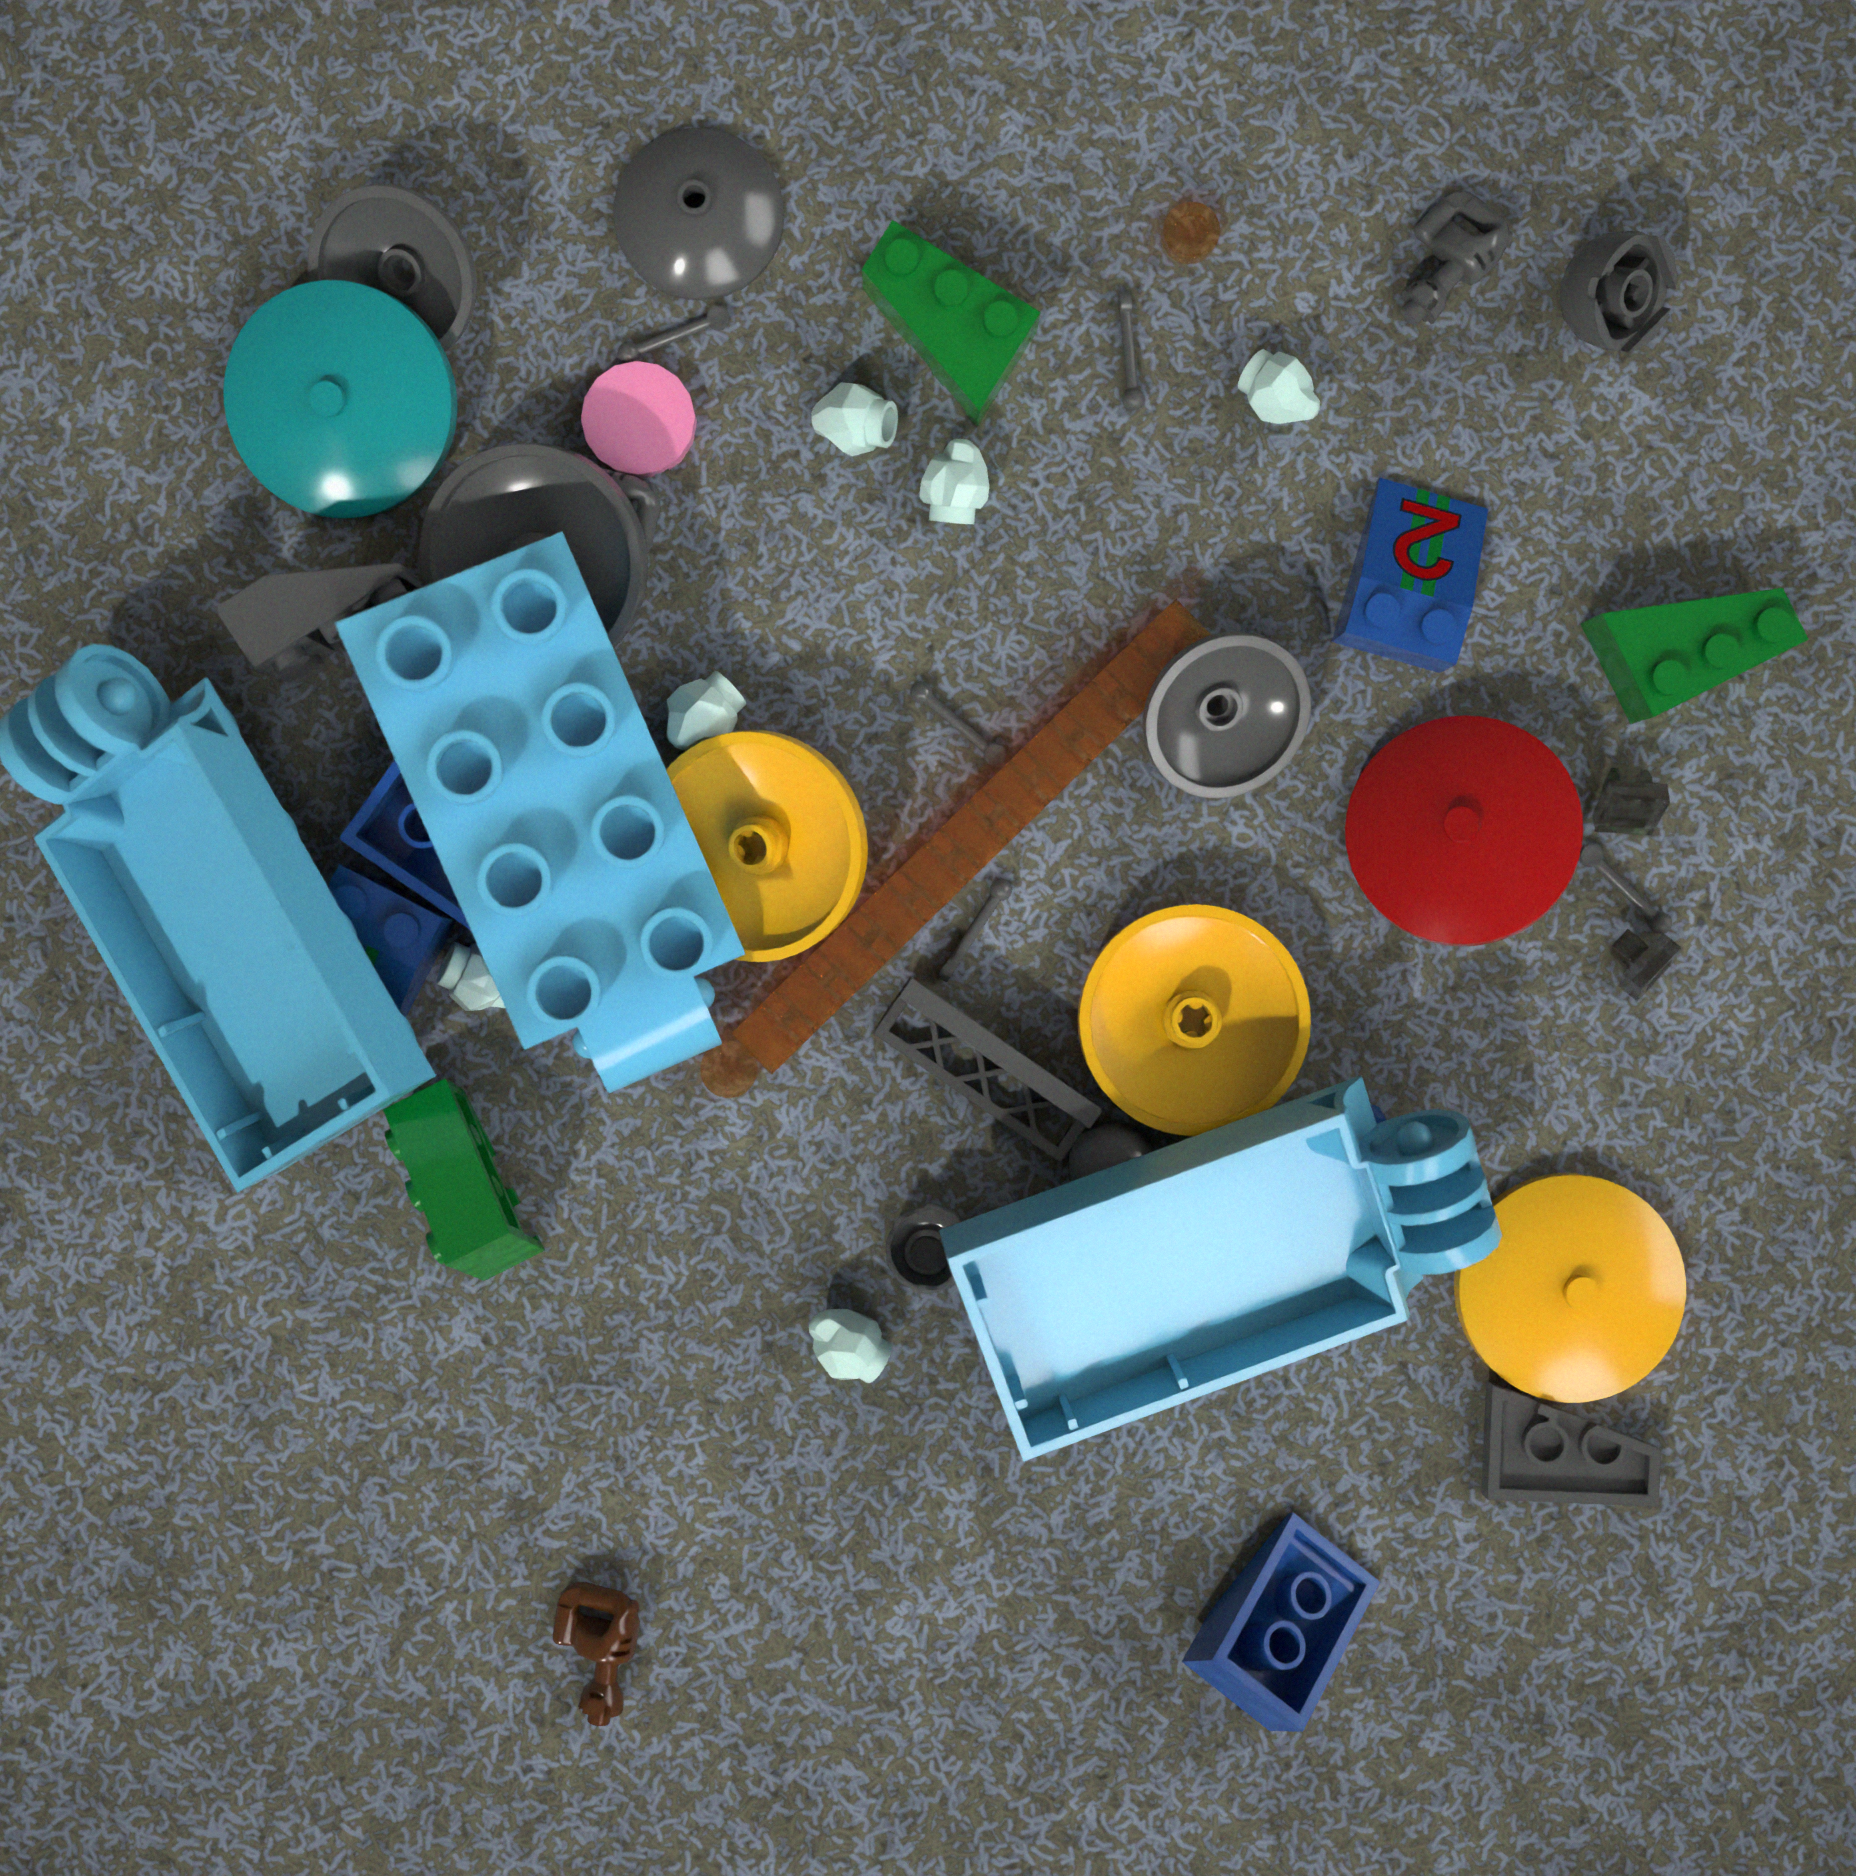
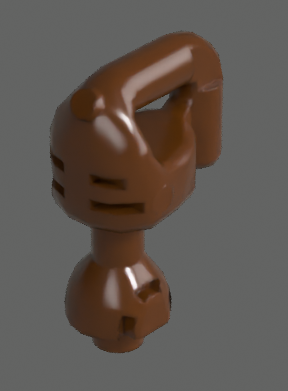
(598, 1640)

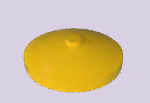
(775, 837)
(1194, 1019)
(1575, 1291)

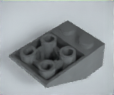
(290, 618)

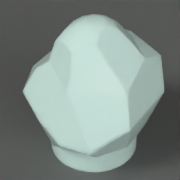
(1279, 388)
(855, 419)
(955, 483)
(702, 710)
(468, 978)
(849, 1344)

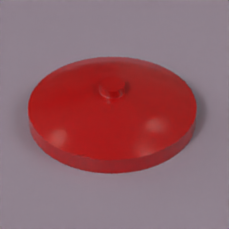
(1464, 830)

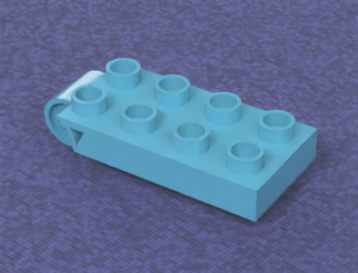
(549, 808)
(208, 912)
(1215, 1259)

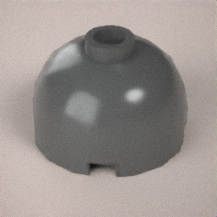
(1618, 290)

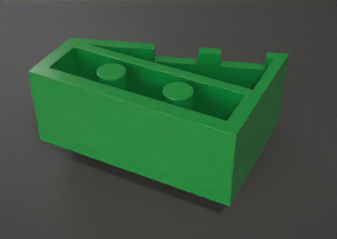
(950, 316)
(1687, 647)
(457, 1182)

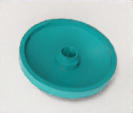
(340, 399)

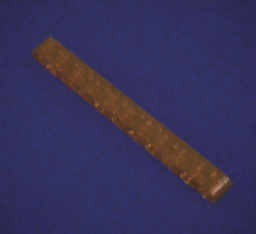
(965, 843)

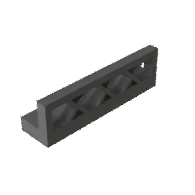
(1000, 1053)

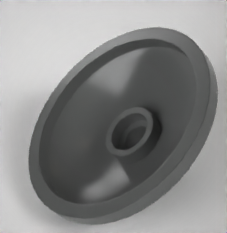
(378, 226)
(704, 248)
(1246, 734)

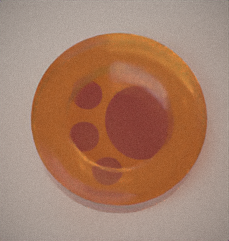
(1190, 233)
(728, 1069)

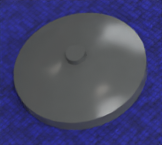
(528, 494)

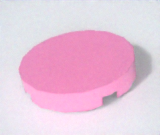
(638, 419)

